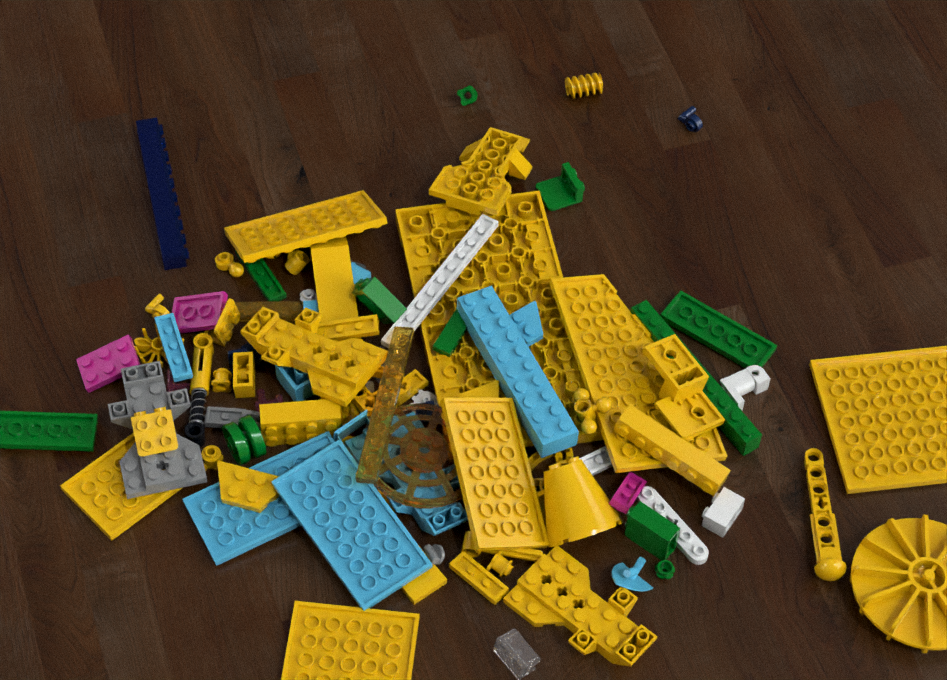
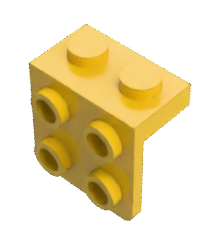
(223, 330)
(154, 432)

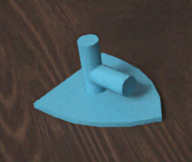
(629, 578)

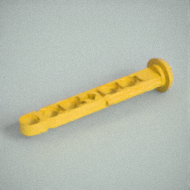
(828, 555)

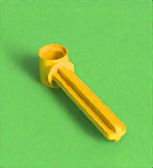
(296, 261)
(524, 554)

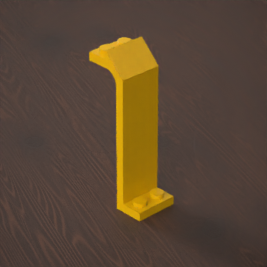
(334, 280)

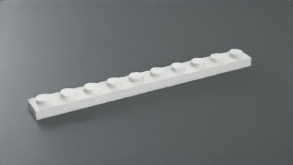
(444, 276)

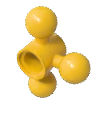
(586, 411)

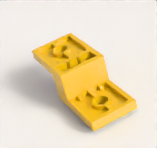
(684, 382)

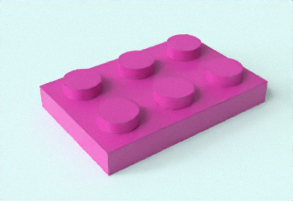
(198, 311)
(105, 363)

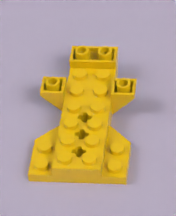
(480, 178)
(333, 367)
(595, 624)

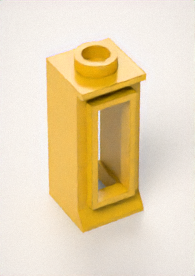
(671, 418)

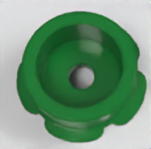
(665, 565)

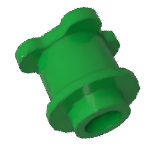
(462, 93)

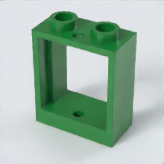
(379, 300)

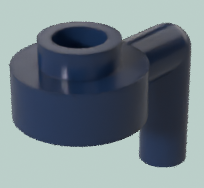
(692, 121)

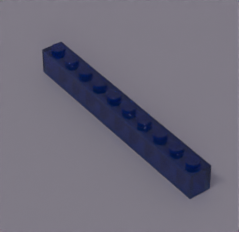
(161, 194)

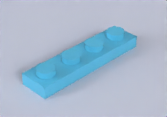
(173, 347)

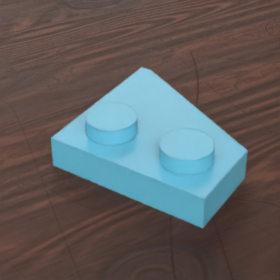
(528, 323)

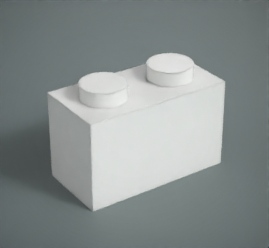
(722, 512)

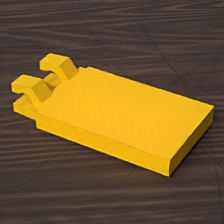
(424, 584)

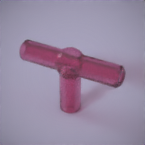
(172, 386)

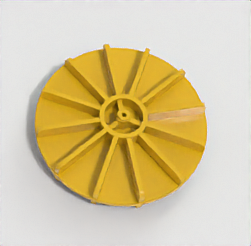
(903, 581)

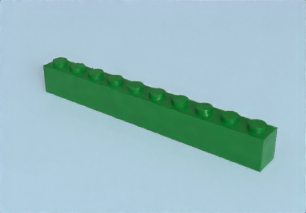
(737, 425)

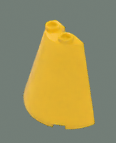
(575, 503)

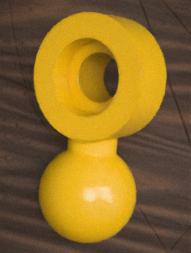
(225, 261)

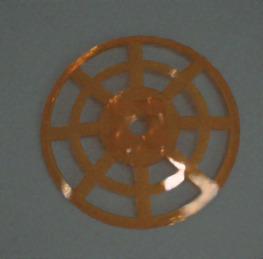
(418, 461)

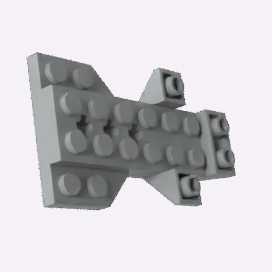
(144, 475)

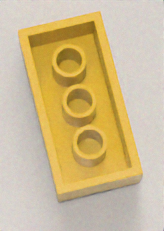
(298, 421)

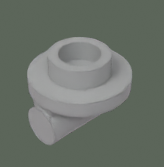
(435, 553)

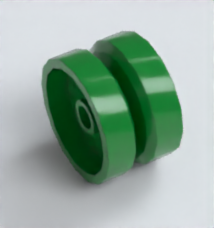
(244, 440)

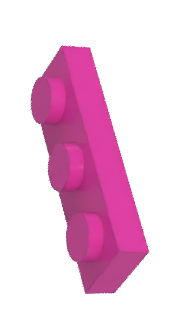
(627, 492)

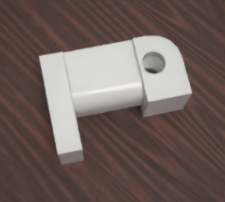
(745, 382)

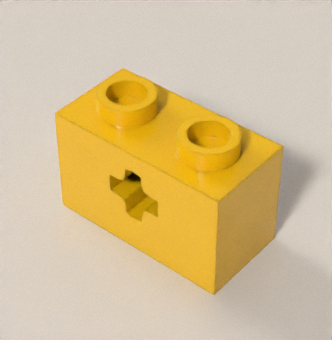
(244, 374)

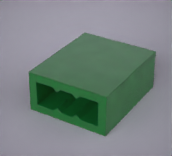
(651, 531)

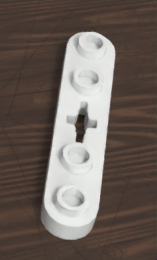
(687, 541)

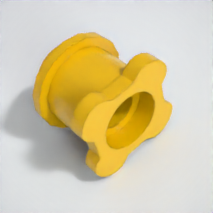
(221, 380)
(211, 455)
(500, 564)

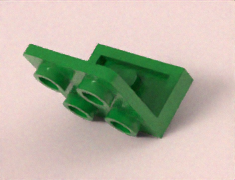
(562, 190)

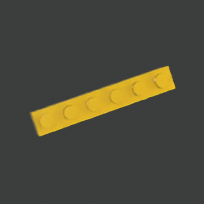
(671, 450)

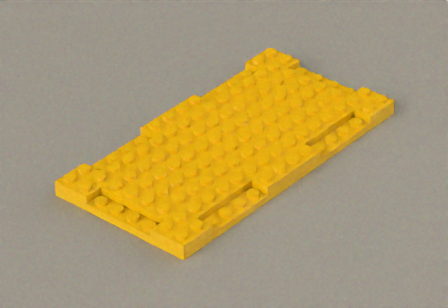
(518, 265)

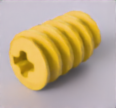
(582, 84)

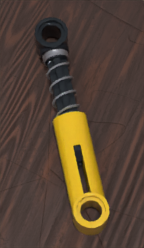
(199, 387)

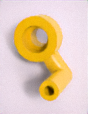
(155, 308)

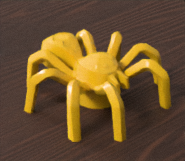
(150, 346)

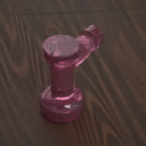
(262, 399)

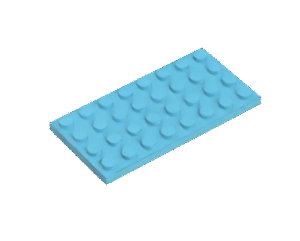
(351, 525)
(235, 530)

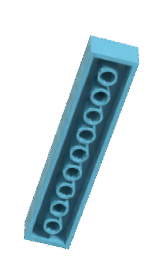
(517, 371)

